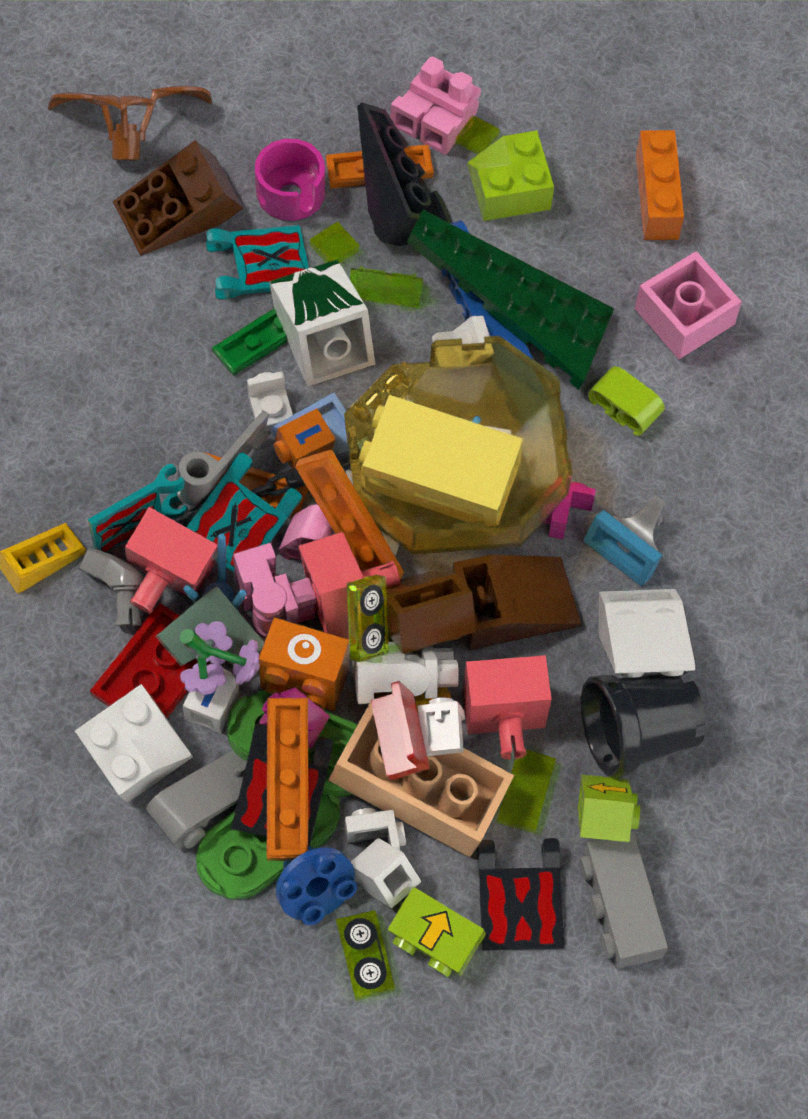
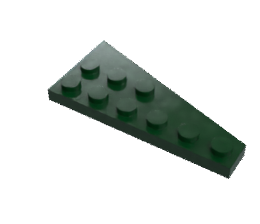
(522, 298)

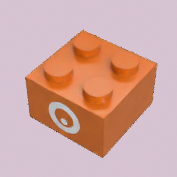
(304, 660)

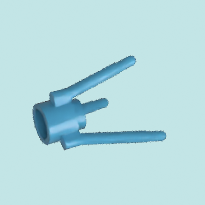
(221, 580)

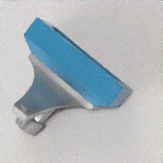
(628, 541)

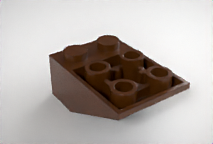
(178, 200)
(517, 597)
(429, 610)

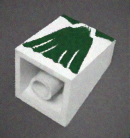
(323, 322)

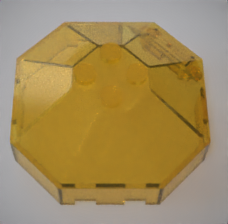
(506, 393)

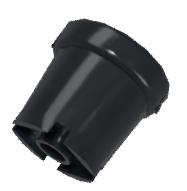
(639, 719)

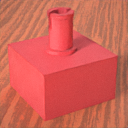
(168, 557)
(329, 568)
(506, 699)

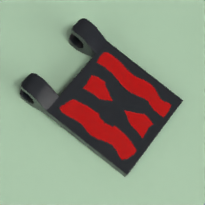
(251, 806)
(521, 904)

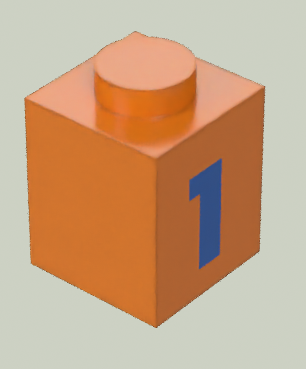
(303, 438)

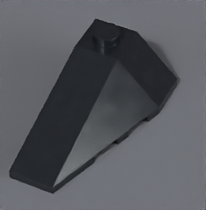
(392, 179)

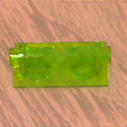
(387, 287)

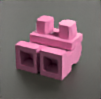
(436, 105)
(271, 594)

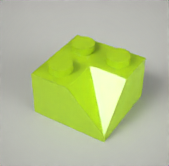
(512, 177)

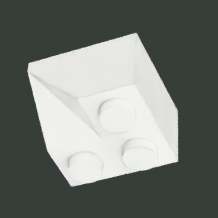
(133, 743)

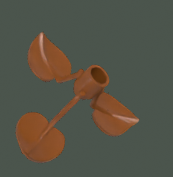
(126, 137)

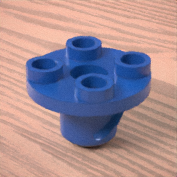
(315, 884)

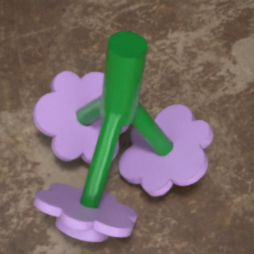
(211, 645)

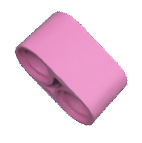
(304, 528)

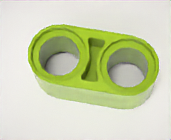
(626, 400)

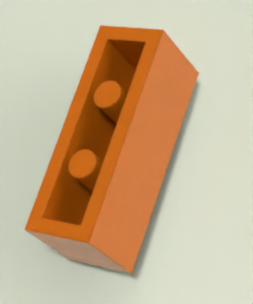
(659, 185)

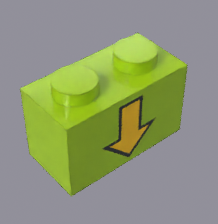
(607, 808)
(436, 932)

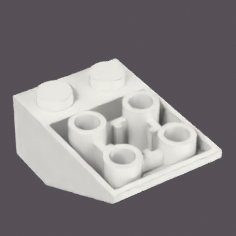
(645, 632)

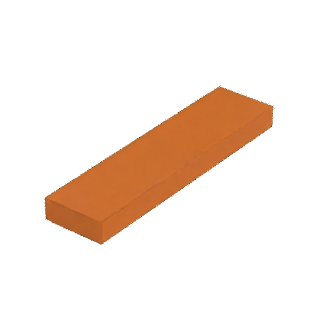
(345, 510)
(287, 778)

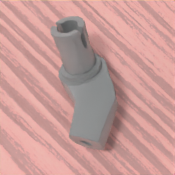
(120, 577)

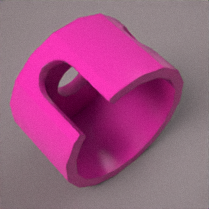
(285, 164)

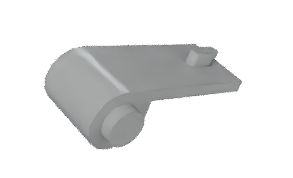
(204, 473)
(188, 804)

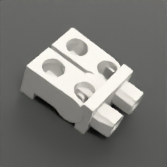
(417, 670)

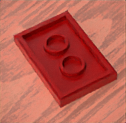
(146, 663)

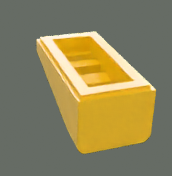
(33, 573)

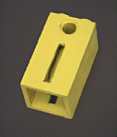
(440, 461)

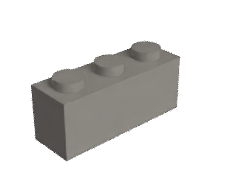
(623, 902)

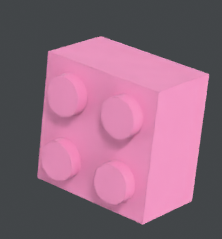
(687, 305)

